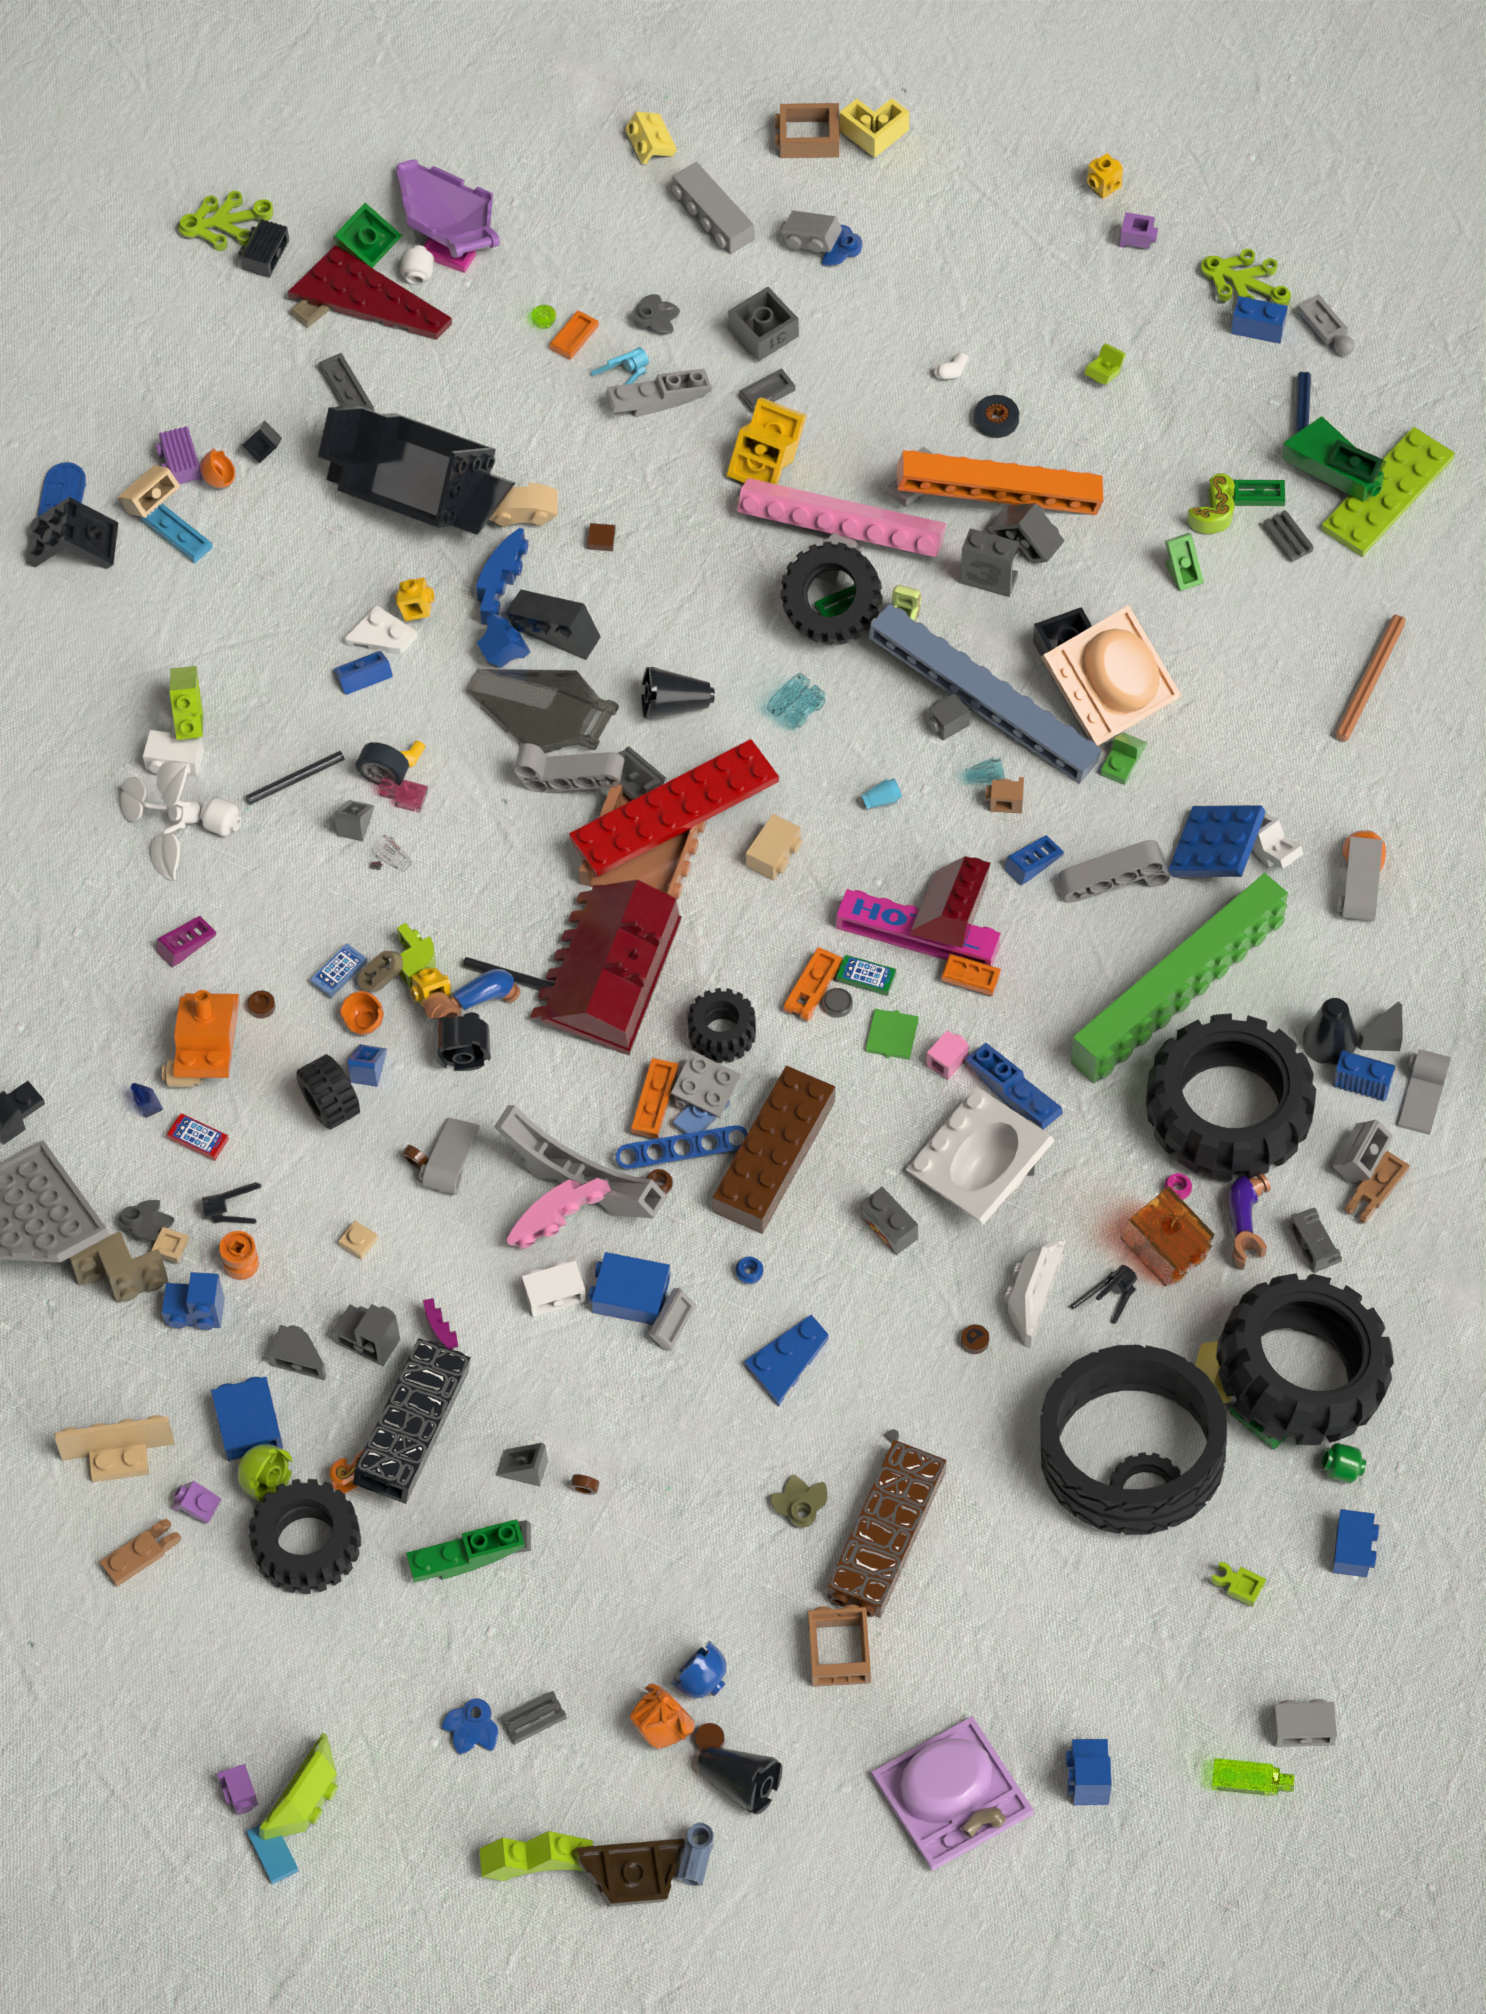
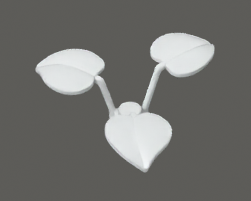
(169, 782)

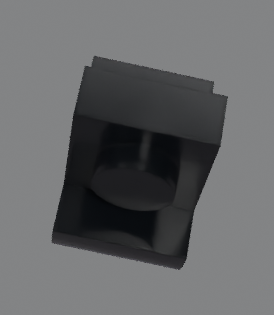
(16, 1107)

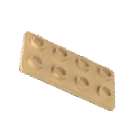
(117, 1448)

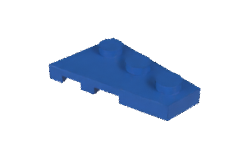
(785, 1358)

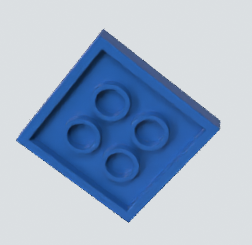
(1217, 841)

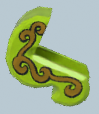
(1221, 513)

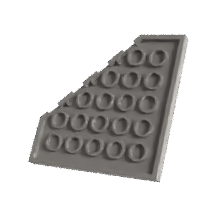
(43, 1210)

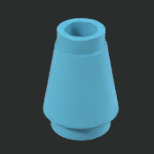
(882, 794)

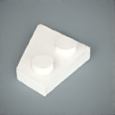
(382, 632)

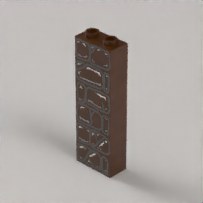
(886, 1528)

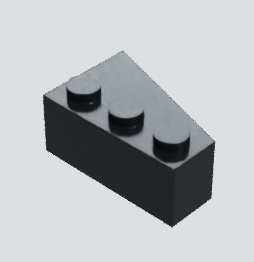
(555, 622)

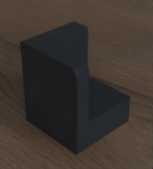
(262, 441)

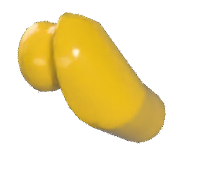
(414, 752)

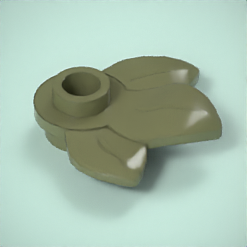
(800, 1498)

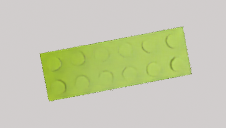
(1407, 474)

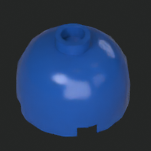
(702, 1673)

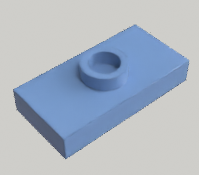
(694, 1119)

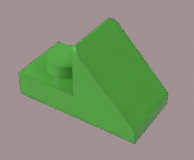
(1183, 562)
(1123, 757)

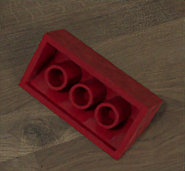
(952, 901)

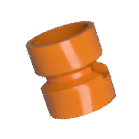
(239, 1255)

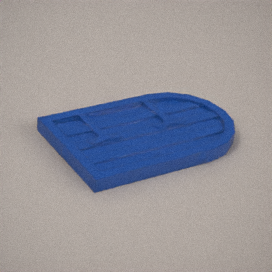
(60, 483)

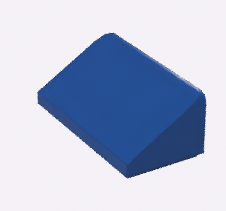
(363, 672)

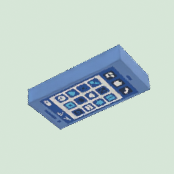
(338, 970)

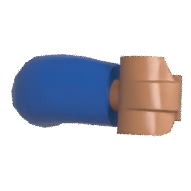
(489, 985)

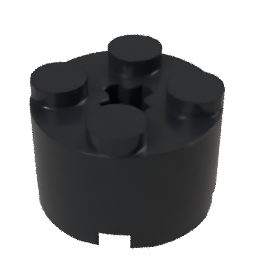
(462, 1042)

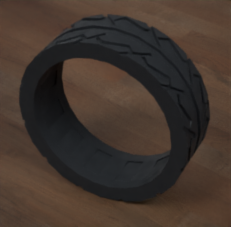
(1133, 1370)

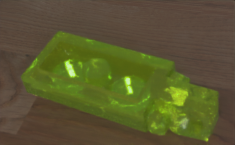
(1250, 1777)

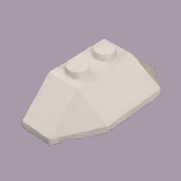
(1033, 1287)

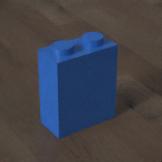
(629, 1288)
(246, 1416)

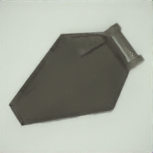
(542, 706)

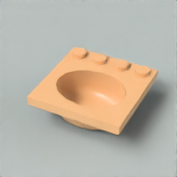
(1111, 676)

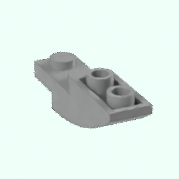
(662, 394)

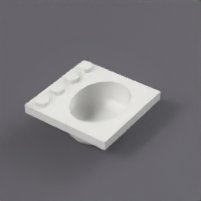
(980, 1155)

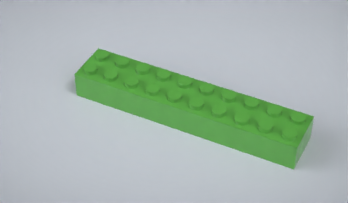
(1179, 978)

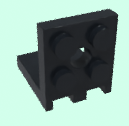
(68, 527)

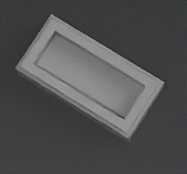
(672, 1319)

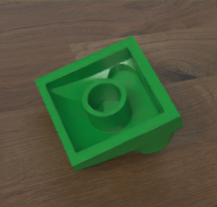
(367, 236)

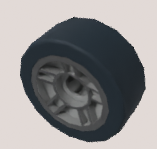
(380, 762)

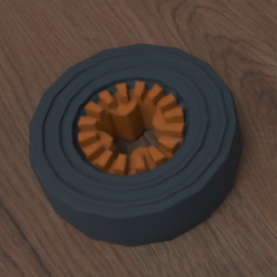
(1002, 407)

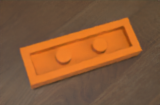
(654, 1098)

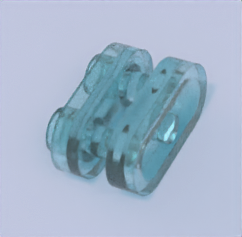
(796, 701)

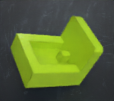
(1106, 365)

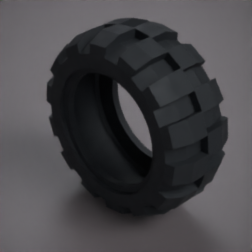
(1240, 1045)
(1333, 1316)

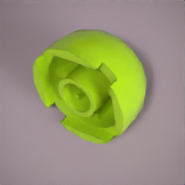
(263, 1470)

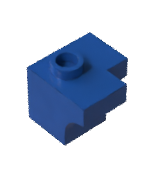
(502, 642)

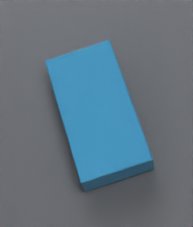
(273, 1855)

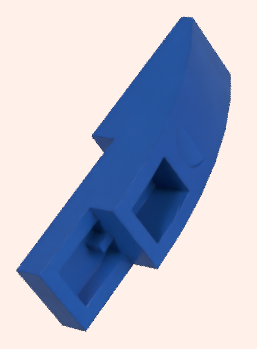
(500, 571)
(1012, 1088)

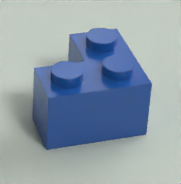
(195, 1303)
(1089, 1772)

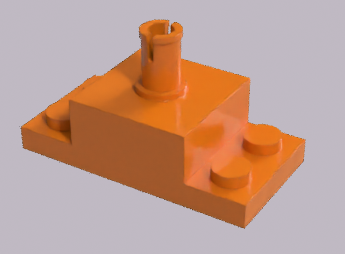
(205, 1034)

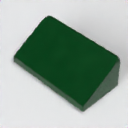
(1356, 461)

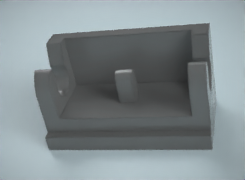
(638, 775)
(1314, 1240)

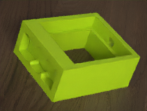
(186, 702)

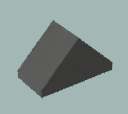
(353, 819)
(1384, 1032)
(525, 1464)

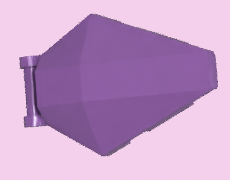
(446, 208)

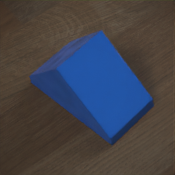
(366, 1065)

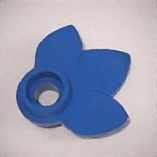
(847, 245)
(470, 1730)

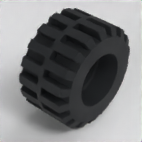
(721, 1006)
(328, 1091)

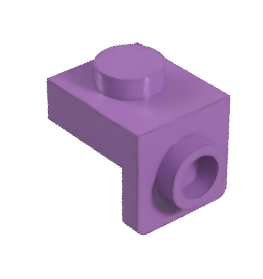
(196, 1501)

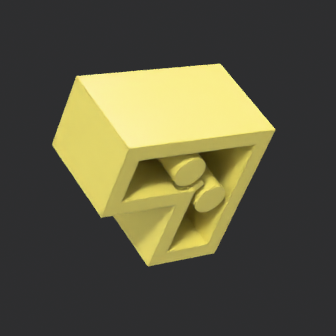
(873, 129)

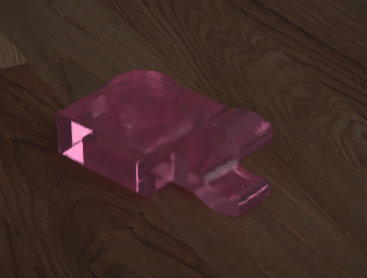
(407, 795)

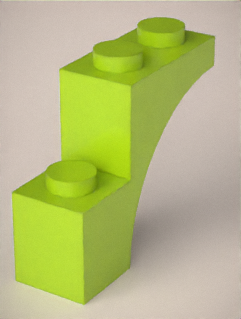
(546, 1852)

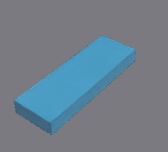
(177, 533)

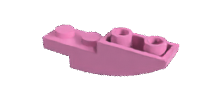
(547, 1213)

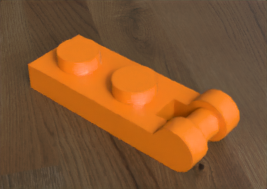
(813, 983)

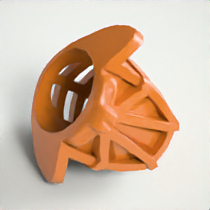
(661, 1718)

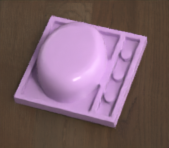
(943, 1785)

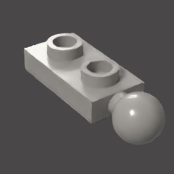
(1326, 324)

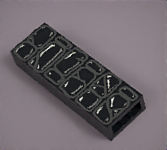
(411, 1420)

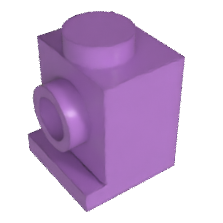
(1138, 230)
(238, 1789)

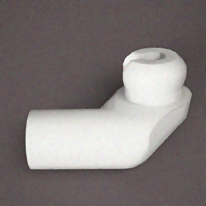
(951, 369)

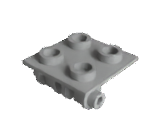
(704, 1084)

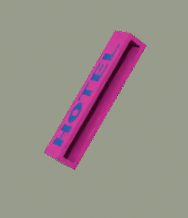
(892, 924)

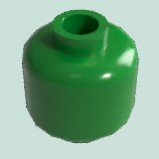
(1343, 1463)

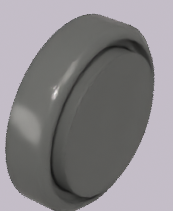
(837, 1002)

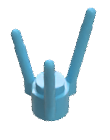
(632, 361)

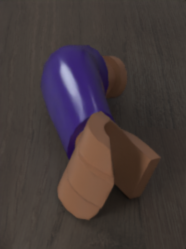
(1241, 1198)

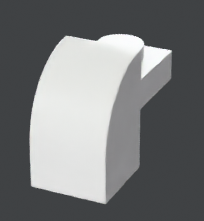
(1273, 846)

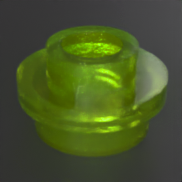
(543, 321)

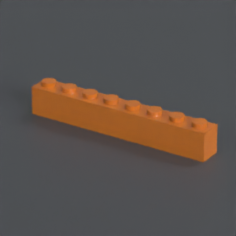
(999, 482)

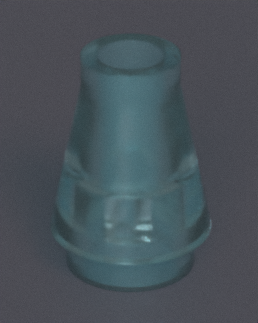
(985, 771)

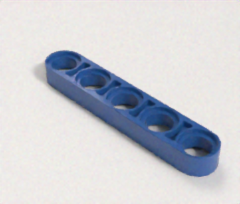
(669, 1154)

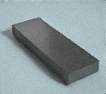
(344, 382)

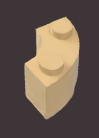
(527, 505)

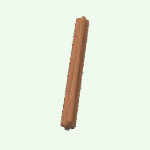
(1370, 677)

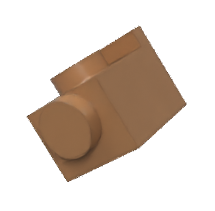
(1005, 795)

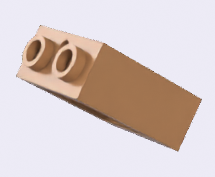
(808, 146)
(844, 1672)

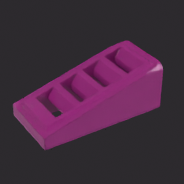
(175, 953)

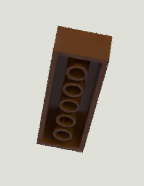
(774, 1149)

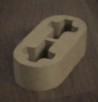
(382, 974)

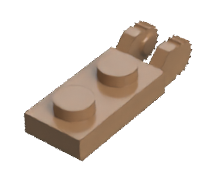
(1379, 1187)
(139, 1553)

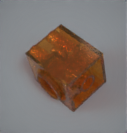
(1168, 1237)

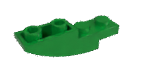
(466, 1554)

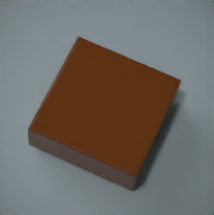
(601, 537)

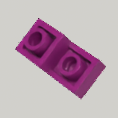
(439, 1329)

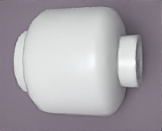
(417, 265)
(220, 816)

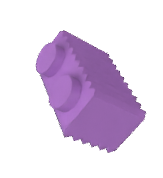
(179, 454)

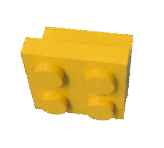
(766, 443)

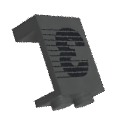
(989, 562)

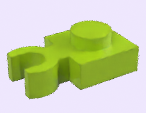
(1242, 1585)

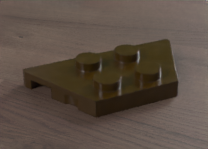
(631, 1870)

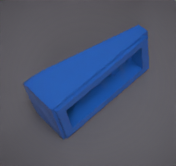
(1021, 870)

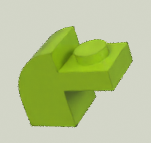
(418, 953)

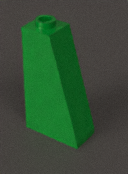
(1310, 452)

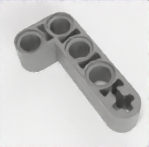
(567, 771)
(1115, 870)

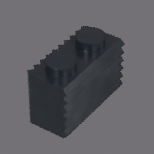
(264, 247)

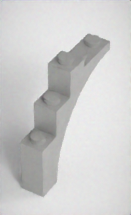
(552, 1160)

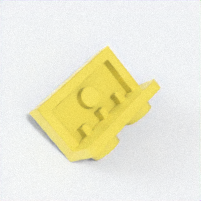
(649, 136)

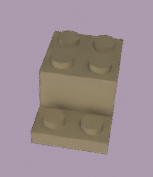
(125, 1275)

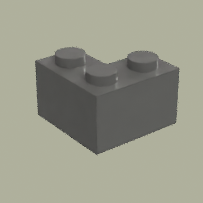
(1031, 528)
(368, 1332)

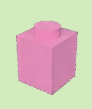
(947, 1054)

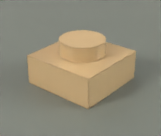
(358, 1240)
(171, 1244)

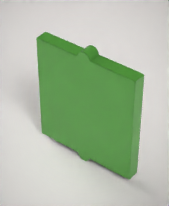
(892, 1034)

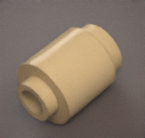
(168, 1075)

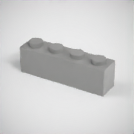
(713, 208)

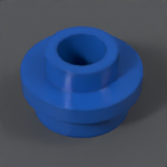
(749, 1263)

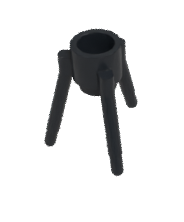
(216, 1205)
(1118, 1281)

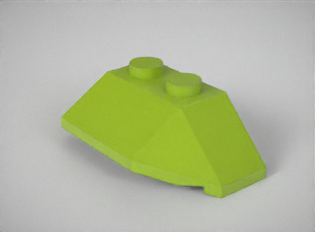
(304, 1795)

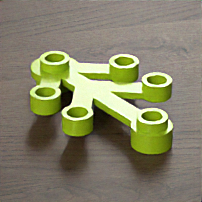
(195, 224)
(1244, 278)

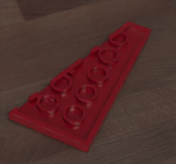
(365, 293)

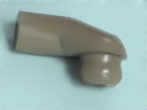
(983, 1816)

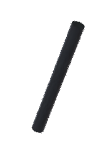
(295, 777)
(520, 978)

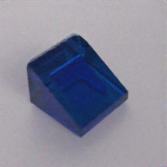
(146, 1099)

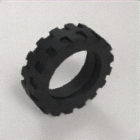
(1144, 1463)

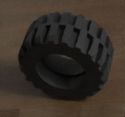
(812, 564)
(311, 1569)

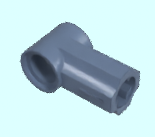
(696, 1856)

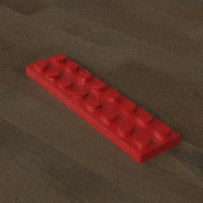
(673, 808)

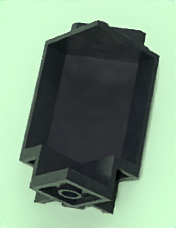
(412, 468)

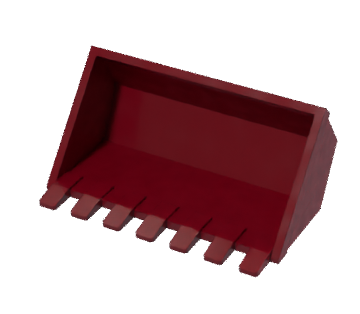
(610, 963)

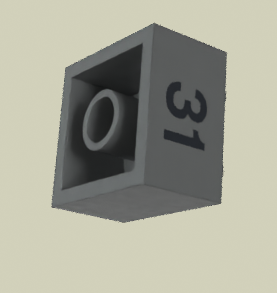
(763, 323)

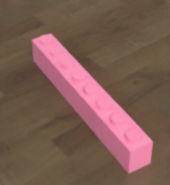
(842, 517)

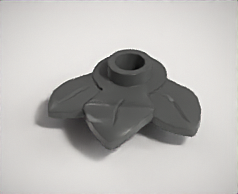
(655, 314)
(145, 1219)

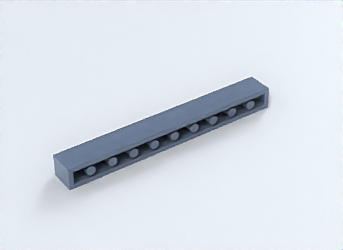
(985, 693)

